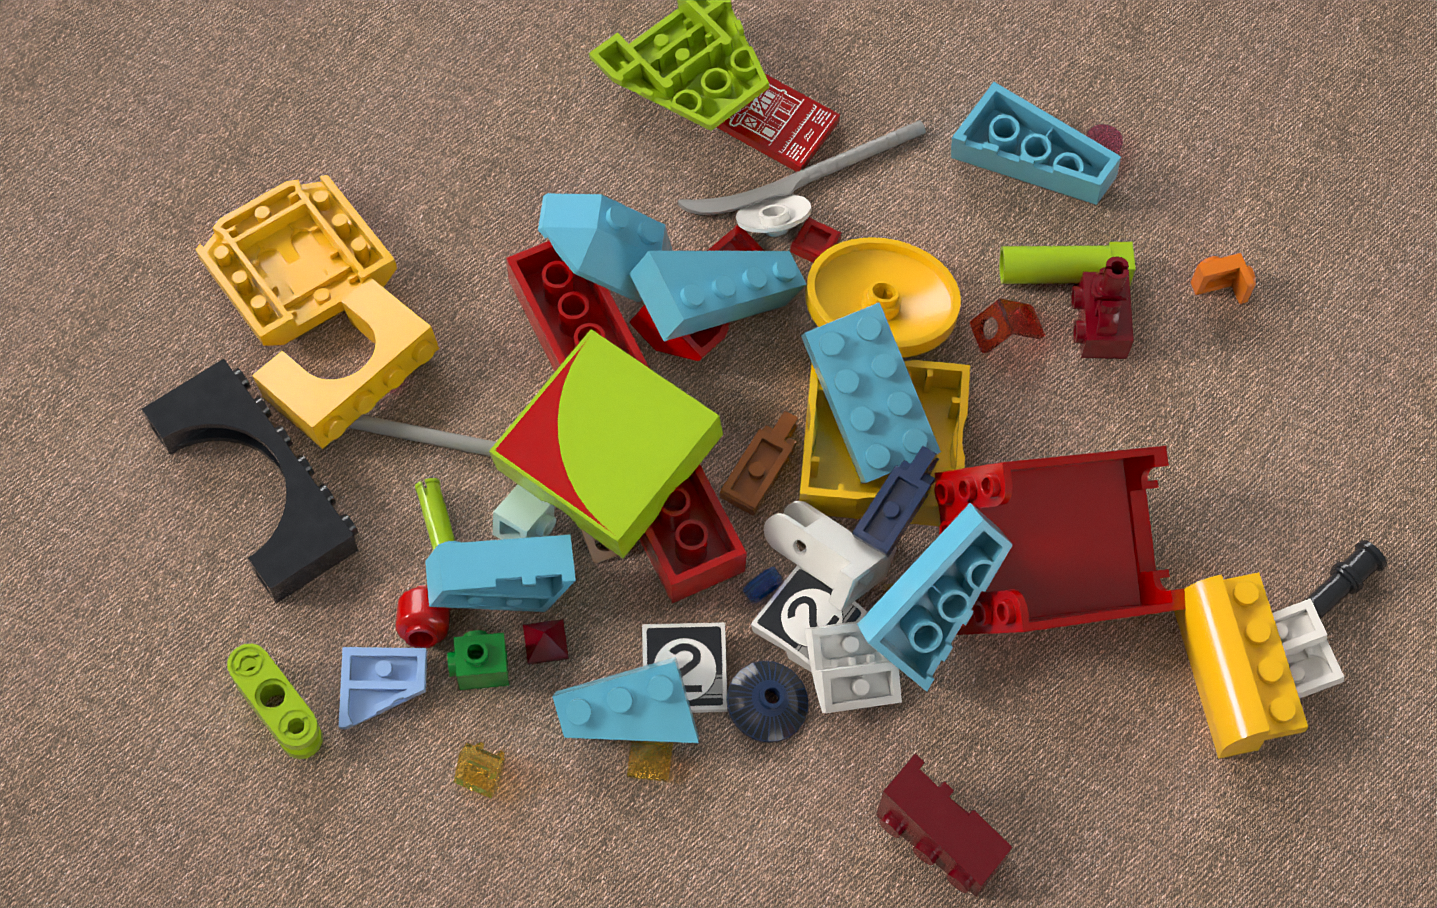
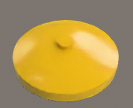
(909, 283)

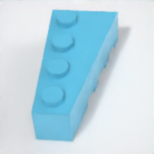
(1034, 147)
(713, 288)
(936, 596)

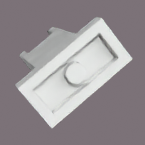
(830, 552)

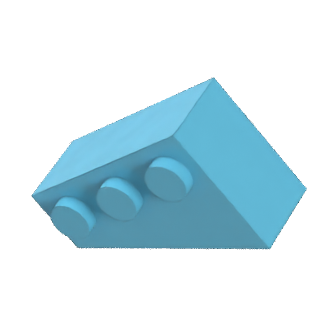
(500, 573)
(630, 706)

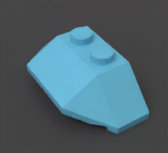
(601, 238)

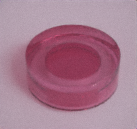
(1107, 137)

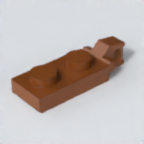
(760, 465)

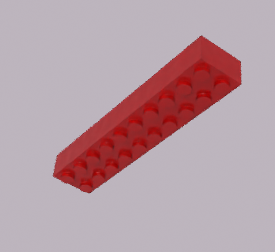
(692, 535)

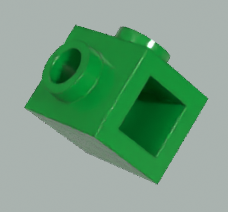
(479, 660)

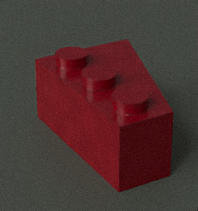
(941, 829)

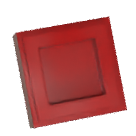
(814, 240)

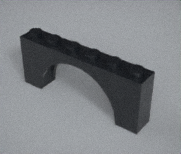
(220, 408)

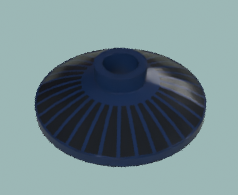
(758, 717)

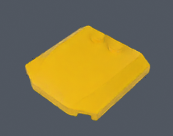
(293, 258)

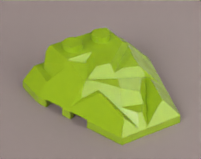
(688, 63)

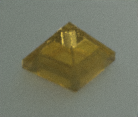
(650, 760)

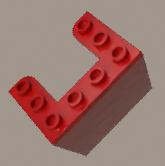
(1075, 536)

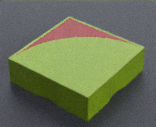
(607, 442)

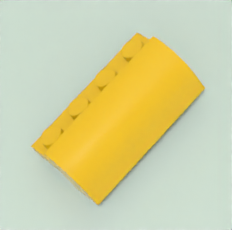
(1239, 664)

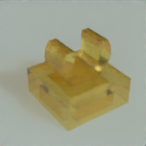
(479, 769)

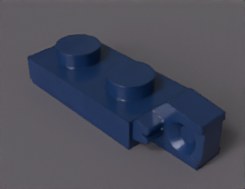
(897, 503)

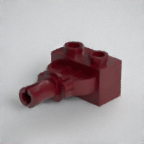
(1104, 312)

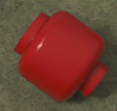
(417, 622)

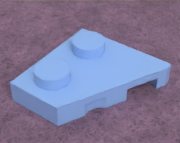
(378, 680)

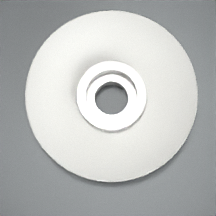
(774, 215)

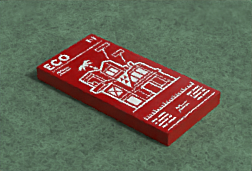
(783, 125)

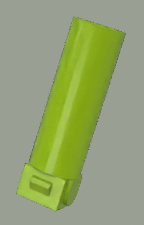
(1059, 263)

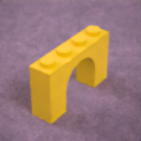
(329, 407)

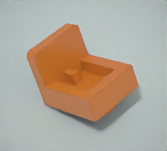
(1224, 272)

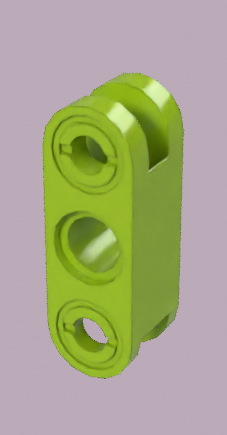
(257, 681)

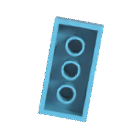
(869, 392)

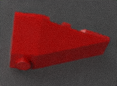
(700, 343)

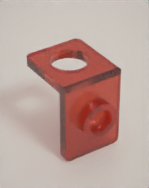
(1012, 319)

